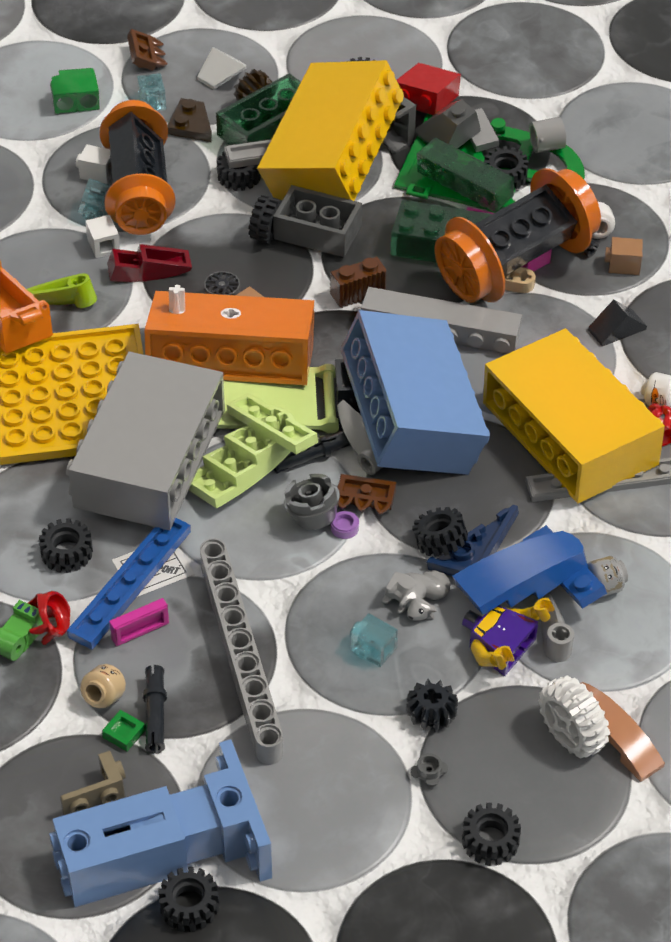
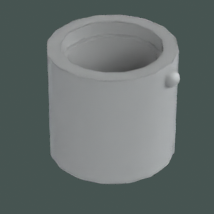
(547, 134)

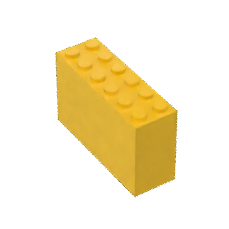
(332, 129)
(572, 414)

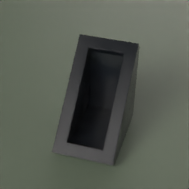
(615, 324)

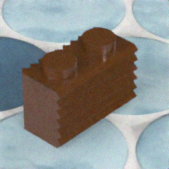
(351, 281)

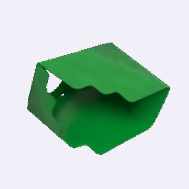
(76, 89)

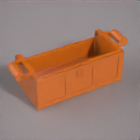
(21, 315)

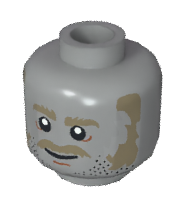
(610, 573)

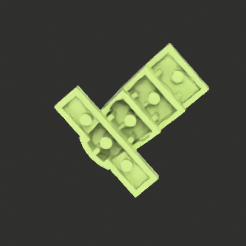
(250, 450)

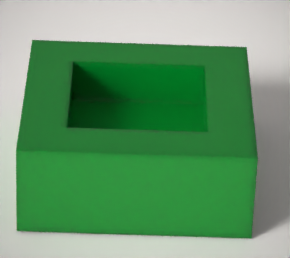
(123, 730)

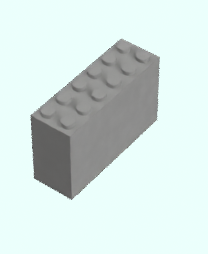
(147, 440)

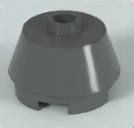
(312, 501)

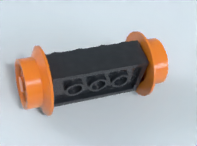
(140, 192)

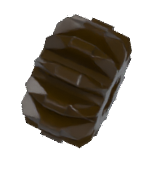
(250, 83)

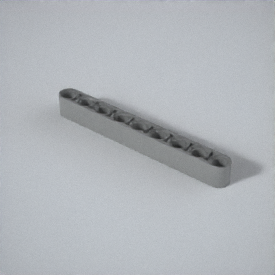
(241, 652)

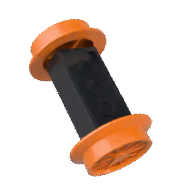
(481, 254)

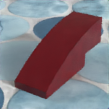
(147, 263)

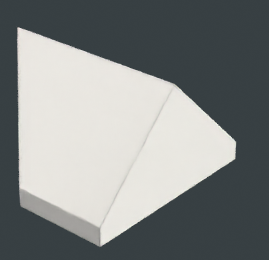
(219, 69)

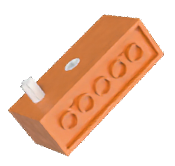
(233, 334)

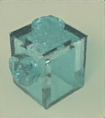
(373, 639)

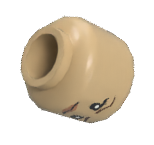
(102, 686)

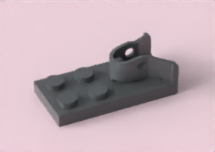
(402, 129)

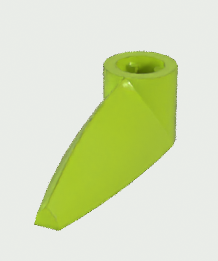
(67, 290)

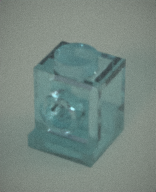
(93, 204)

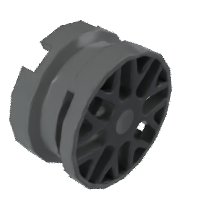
(222, 286)

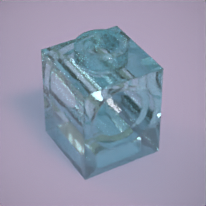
(152, 91)

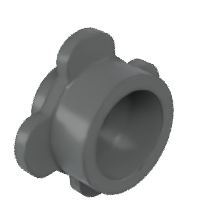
(432, 762)

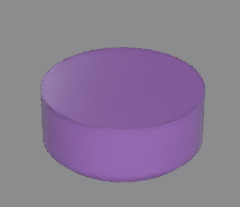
(345, 525)

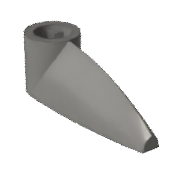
(356, 434)
(557, 635)

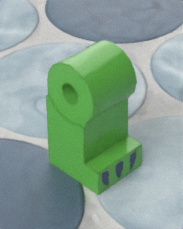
(15, 633)

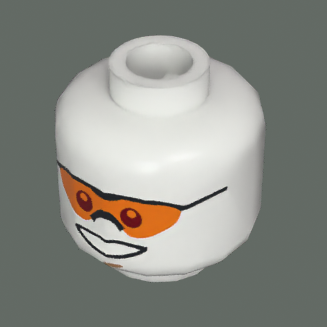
(657, 389)

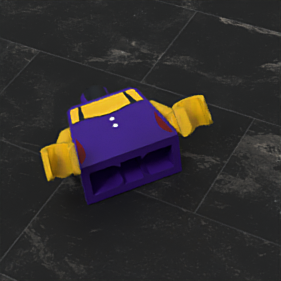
(505, 633)

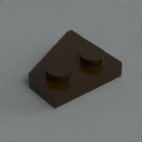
(190, 121)

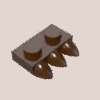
(145, 50)
(366, 493)

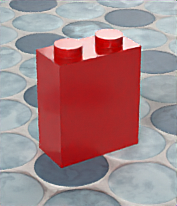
(429, 87)

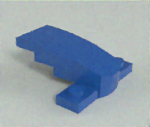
(531, 568)

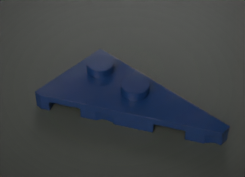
(480, 544)

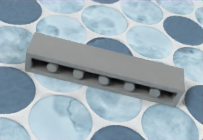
(469, 324)

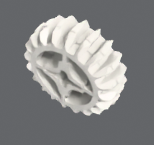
(574, 716)

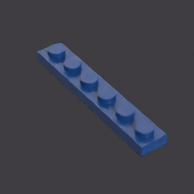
(127, 583)

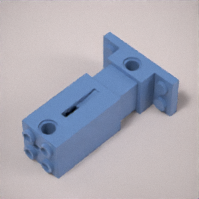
(155, 833)

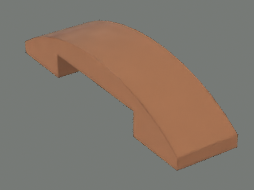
(628, 738)

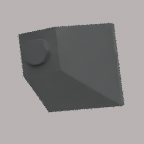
(452, 125)

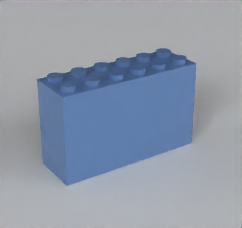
(413, 393)

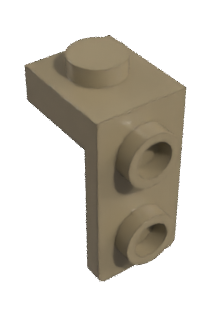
(99, 793)

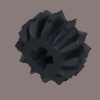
(432, 705)

